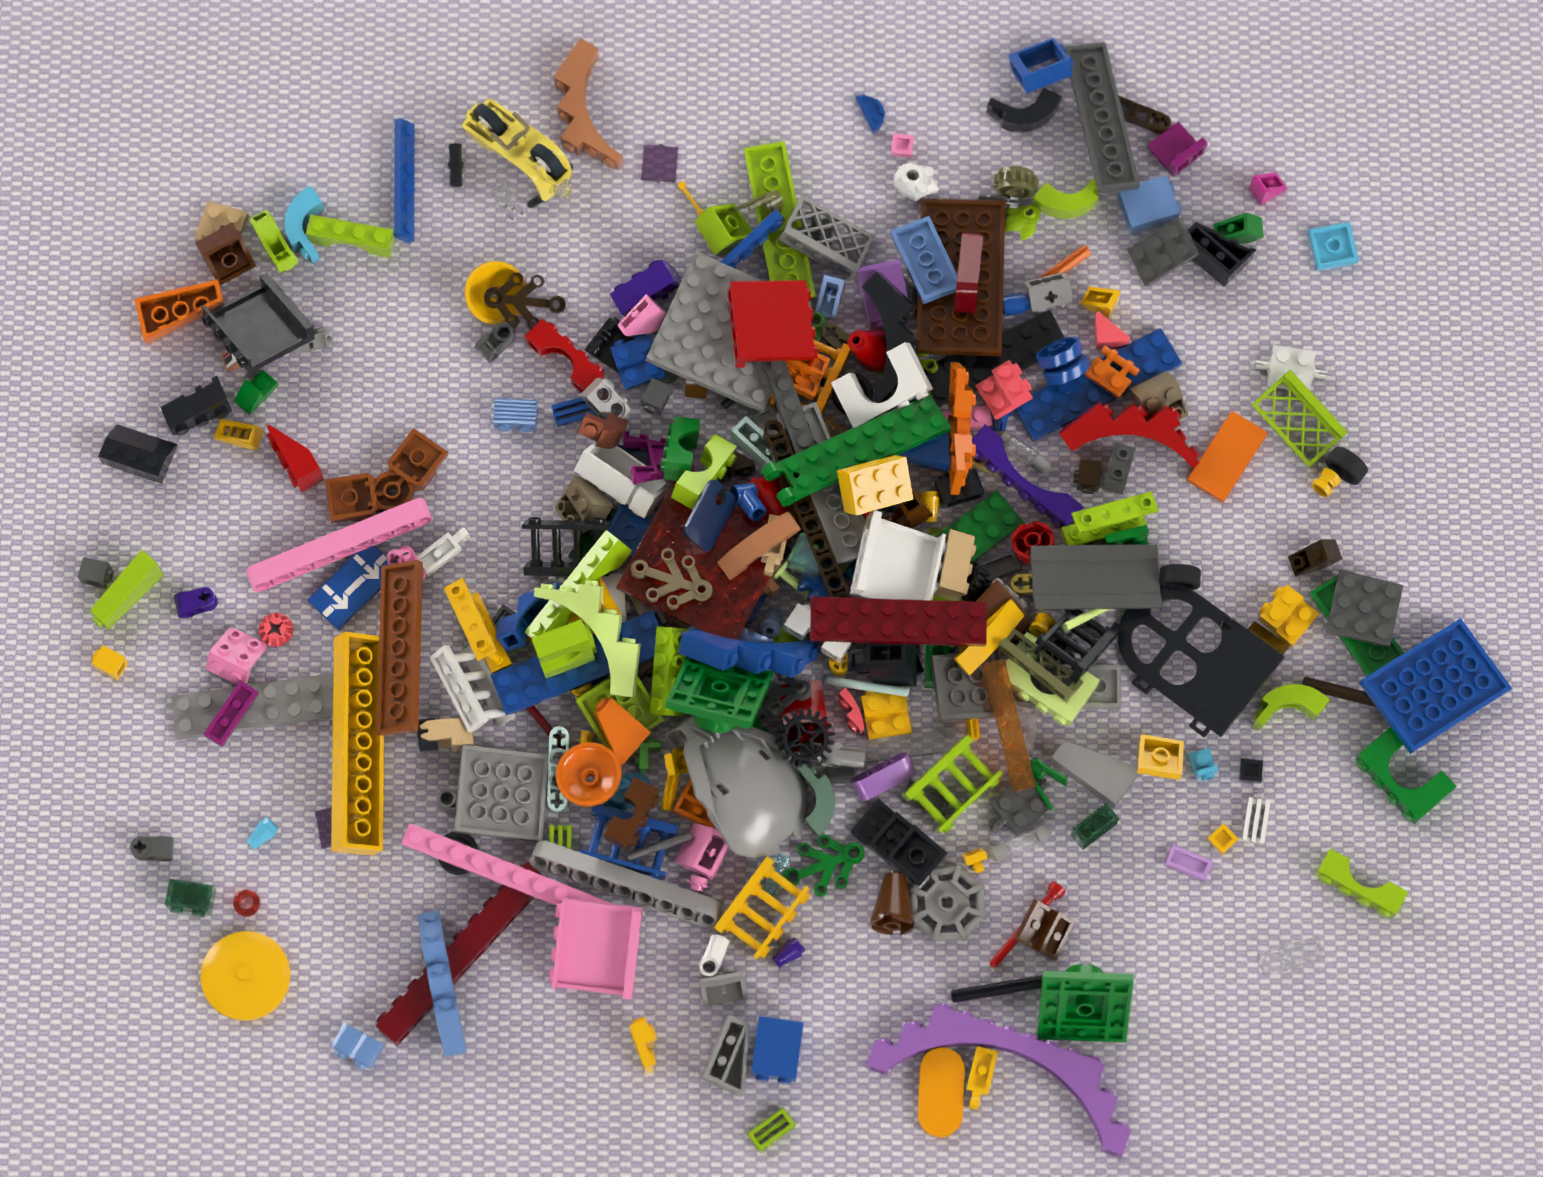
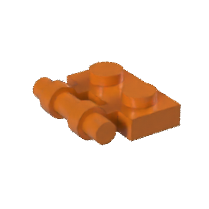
(1108, 377)

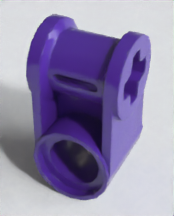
(192, 602)

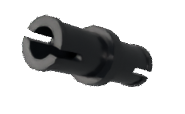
(455, 164)

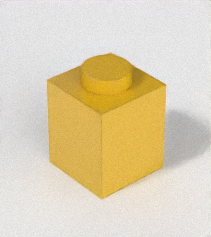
(109, 662)

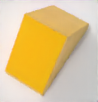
(1100, 300)

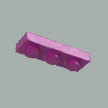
(231, 714)

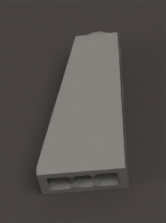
(1096, 772)

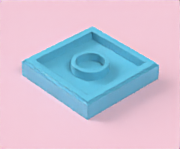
(1333, 246)

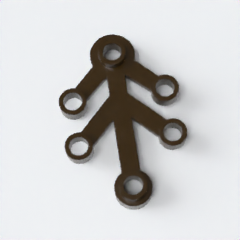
(520, 300)

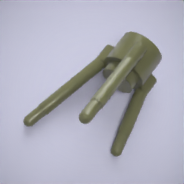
(769, 201)

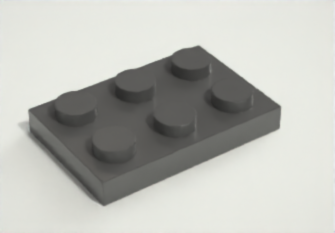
(1163, 252)

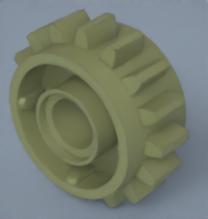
(1016, 182)

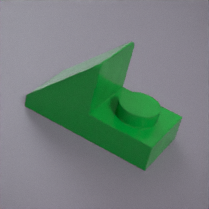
(255, 392)

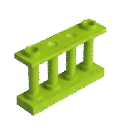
(1096, 522)
(932, 778)

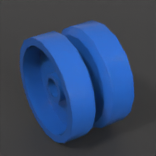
(1062, 361)

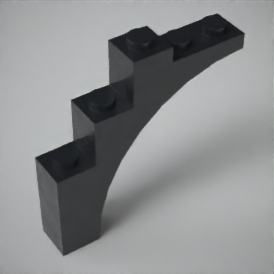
(894, 310)

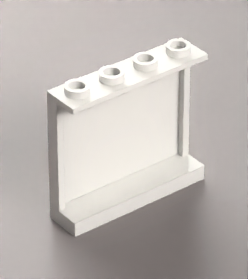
(896, 562)

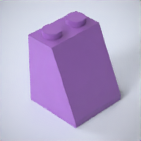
(894, 273)

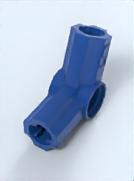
(747, 498)

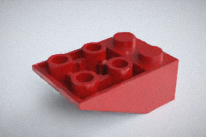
(296, 458)

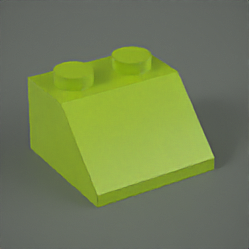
(722, 228)

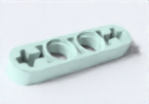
(552, 767)

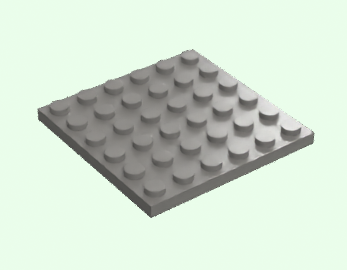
(698, 336)

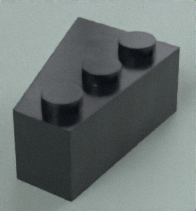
(196, 408)

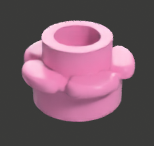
(698, 883)

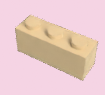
(955, 565)

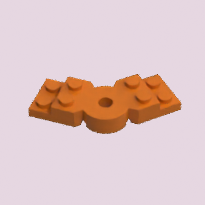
(960, 440)

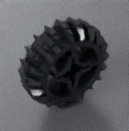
(795, 741)

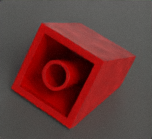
(816, 703)

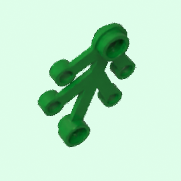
(827, 863)

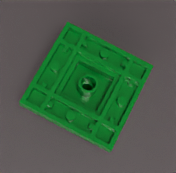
(718, 696)
(1084, 1005)

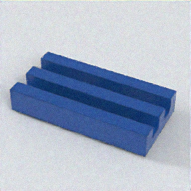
(567, 404)

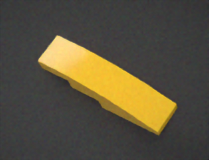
(998, 628)

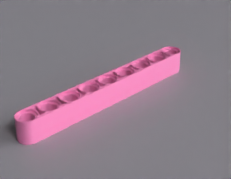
(338, 544)

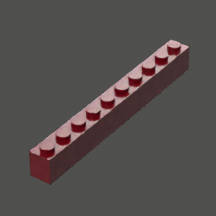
(462, 954)

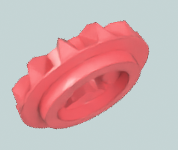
(274, 639)

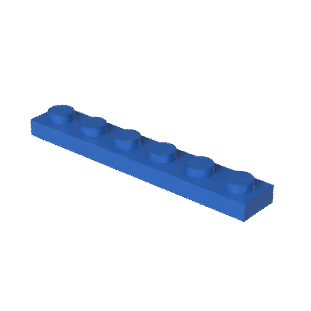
(404, 180)

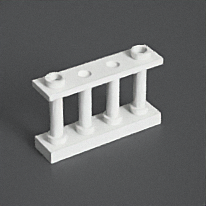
(461, 692)

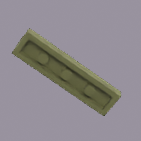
(1036, 669)

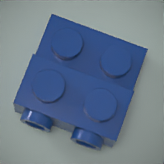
(631, 362)

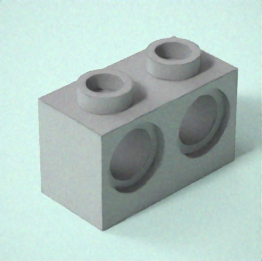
(602, 406)

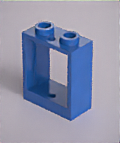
(1038, 54)

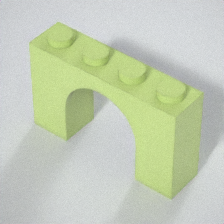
(1063, 712)

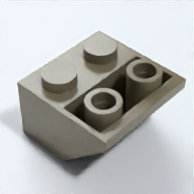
(1157, 393)
(582, 502)

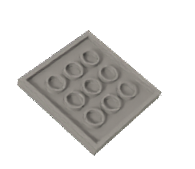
(501, 793)

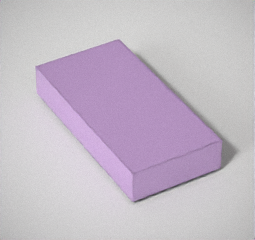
(1188, 863)

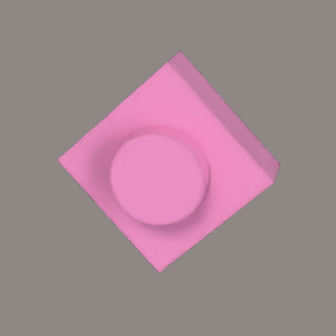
(902, 145)

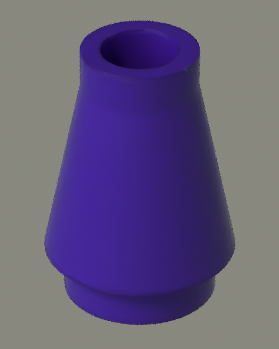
(788, 952)

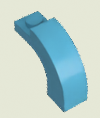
(296, 219)

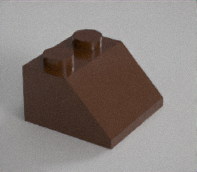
(225, 254)

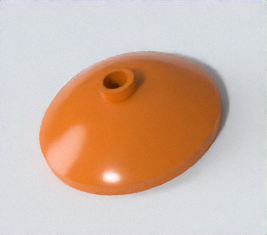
(586, 761)

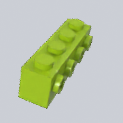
(666, 668)

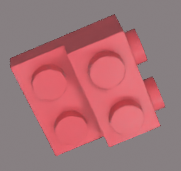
(1004, 389)

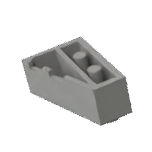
(728, 1057)

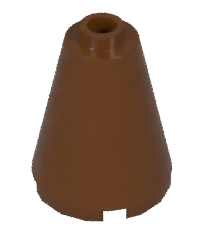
(893, 906)

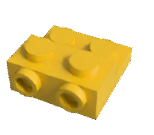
(1287, 615)
(885, 715)
(1160, 757)
(644, 1038)

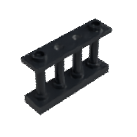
(557, 567)
(1087, 655)

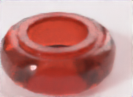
(243, 894)

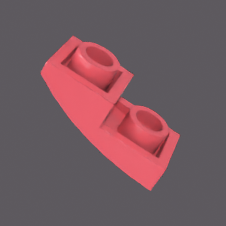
(854, 717)

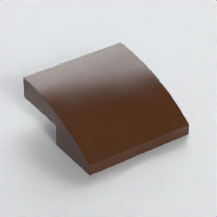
(1044, 929)

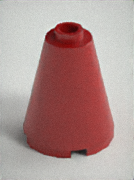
(869, 349)
(768, 496)

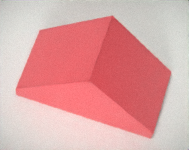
(1108, 334)

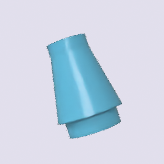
(263, 832)

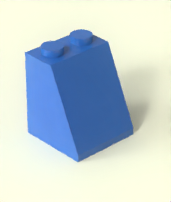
(777, 1050)

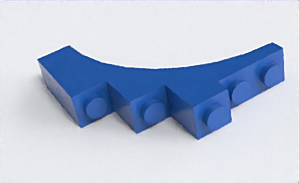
(752, 656)

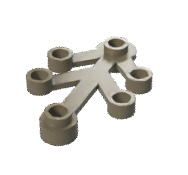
(674, 581)

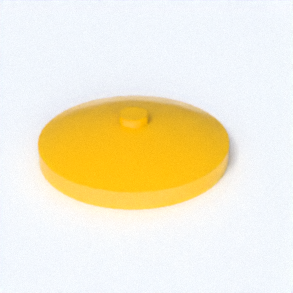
(245, 976)

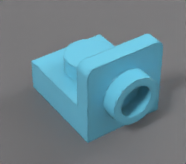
(1202, 764)

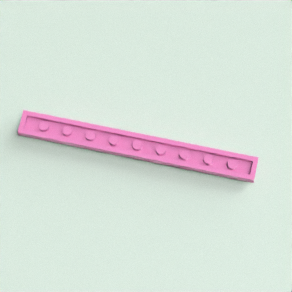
(491, 867)

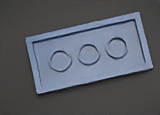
(925, 259)

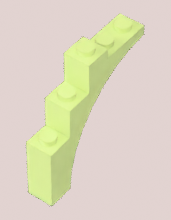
(587, 603)

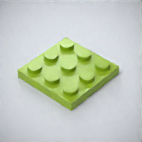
(636, 706)

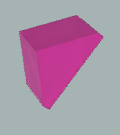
(1266, 187)

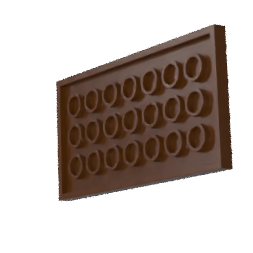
(961, 333)

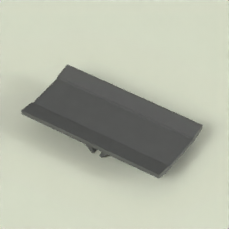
(1095, 577)

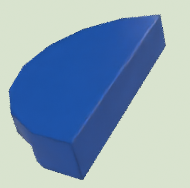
(872, 111)

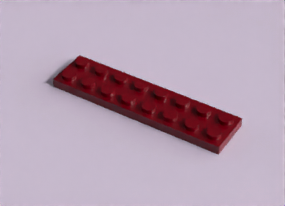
(898, 621)

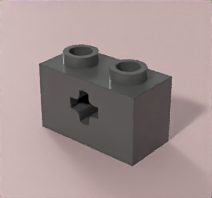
(1118, 468)

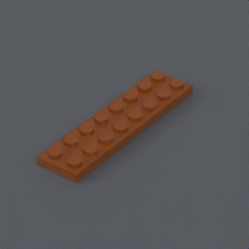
(399, 648)

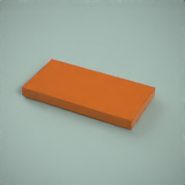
(1227, 456)

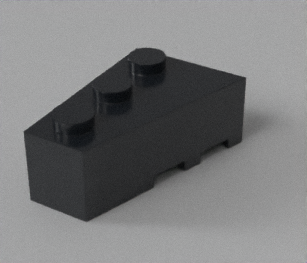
(1219, 255)

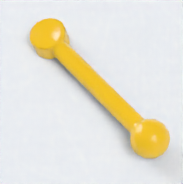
(682, 187)

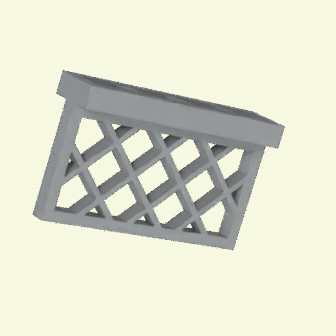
(816, 249)

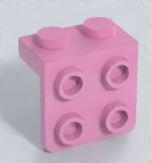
(234, 656)

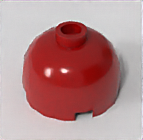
(1031, 535)

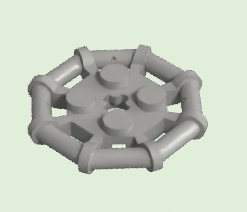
(960, 904)

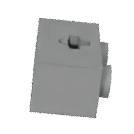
(1038, 292)

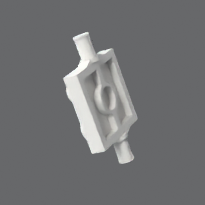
(1286, 358)

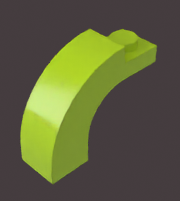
(1066, 205)
(273, 241)
(1290, 696)

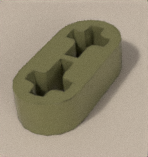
(839, 333)

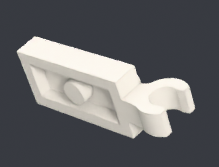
(442, 551)

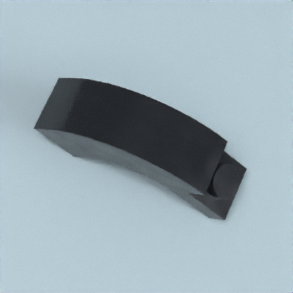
(1026, 118)

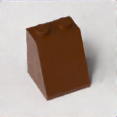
(995, 598)

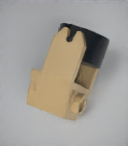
(443, 733)

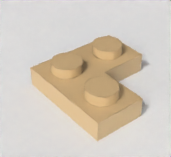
(218, 216)

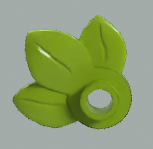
(1020, 221)

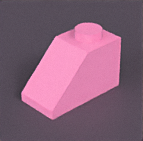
(643, 318)

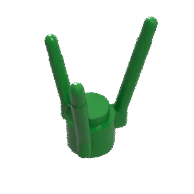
(1039, 770)

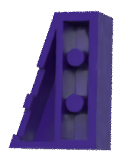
(654, 281)

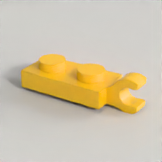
(981, 1074)

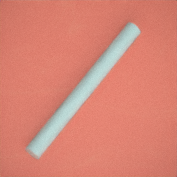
(867, 686)

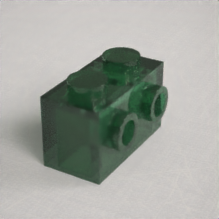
(190, 898)

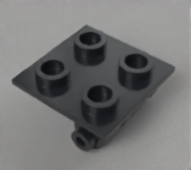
(604, 340)

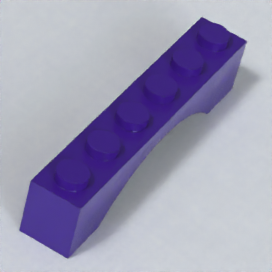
(1052, 504)

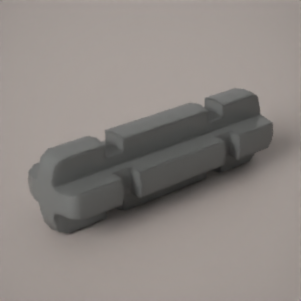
(1012, 201)

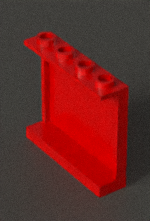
(771, 321)

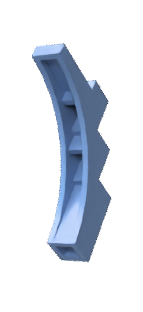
(441, 983)

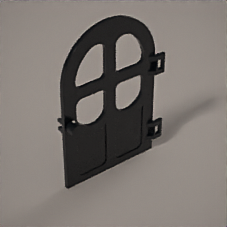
(1223, 678)

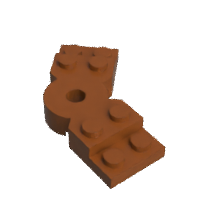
(409, 471)

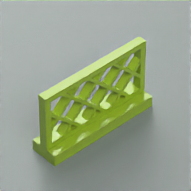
(1315, 408)

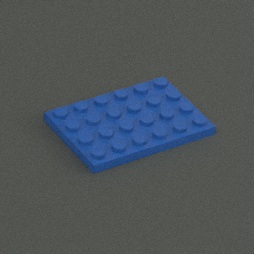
(1435, 685)

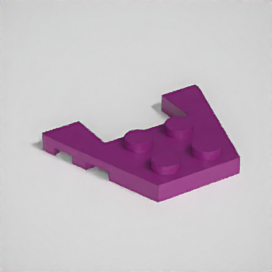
(654, 450)

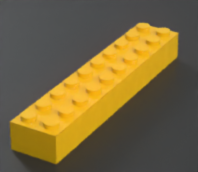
(356, 747)

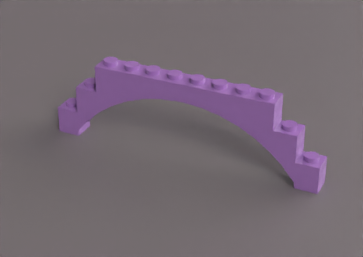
(1073, 1070)

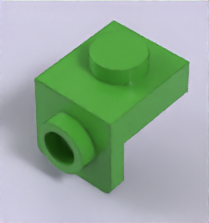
(641, 759)

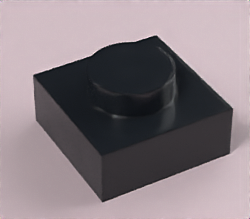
(1250, 770)

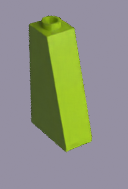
(126, 590)

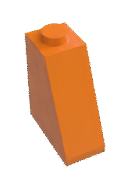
(619, 728)

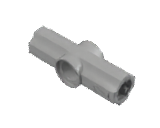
(839, 756)

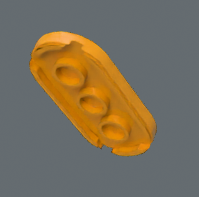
(941, 1092)

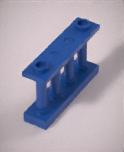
(664, 829)

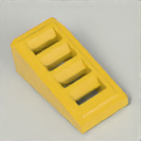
(250, 440)

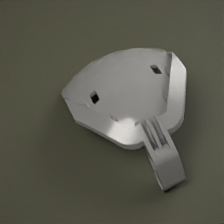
(763, 789)

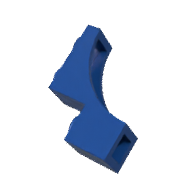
(512, 628)

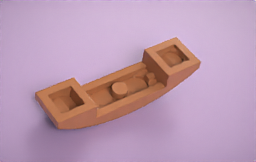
(757, 544)

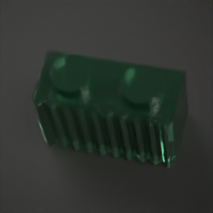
(1094, 826)

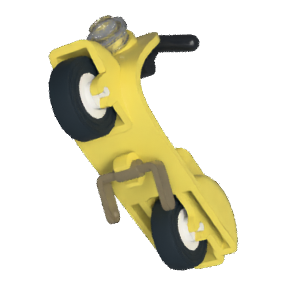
(523, 146)

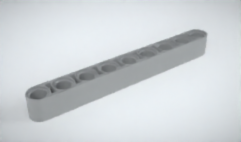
(626, 884)

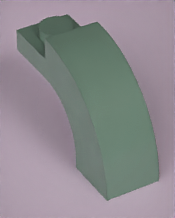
(824, 799)

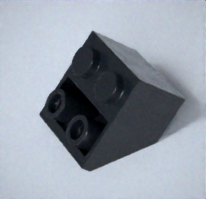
(892, 664)

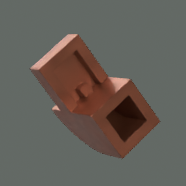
(605, 432)

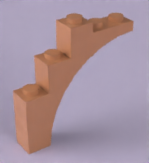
(581, 133)

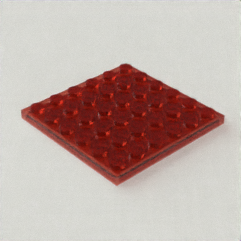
(730, 600)

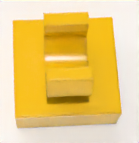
(974, 858)

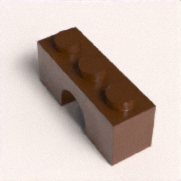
(911, 512)
(625, 832)

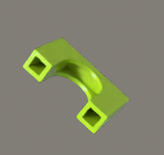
(565, 648)

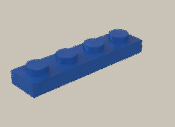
(756, 237)

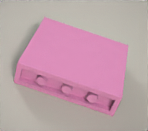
(596, 947)

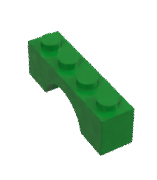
(681, 437)

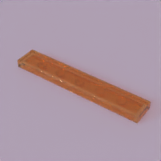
(1008, 725)

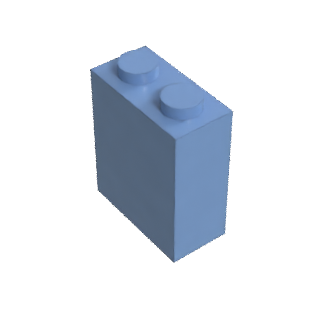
(1149, 205)

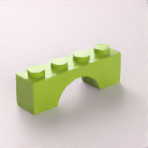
(332, 231)
(715, 457)
(1336, 871)

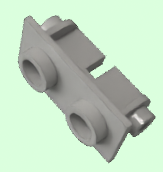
(320, 342)

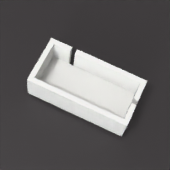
(611, 474)

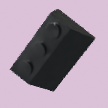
(137, 453)

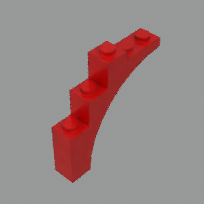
(1131, 421)

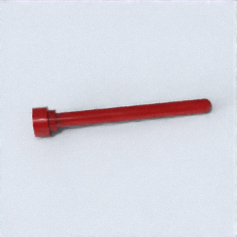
(1053, 893)

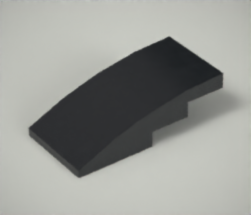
(898, 842)

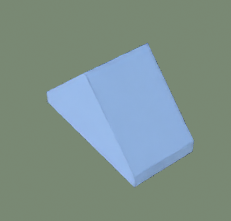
(830, 296)

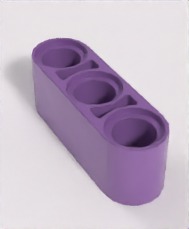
(883, 776)

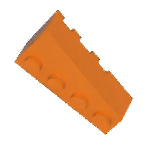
(175, 308)

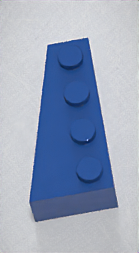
(931, 454)

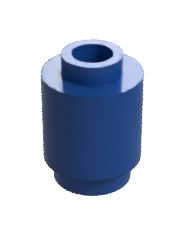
(1015, 304)

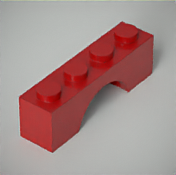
(546, 340)

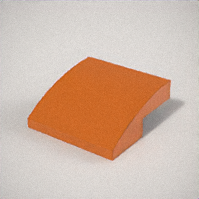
(808, 378)

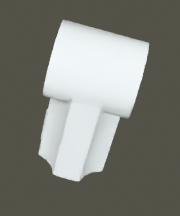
(714, 955)

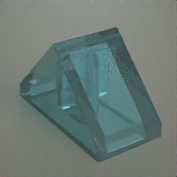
(802, 558)

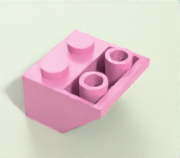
(704, 852)

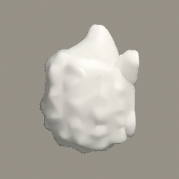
(914, 181)

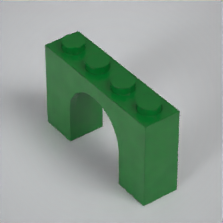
(1412, 802)

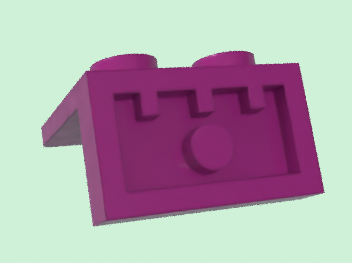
(1177, 148)

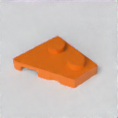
(691, 809)

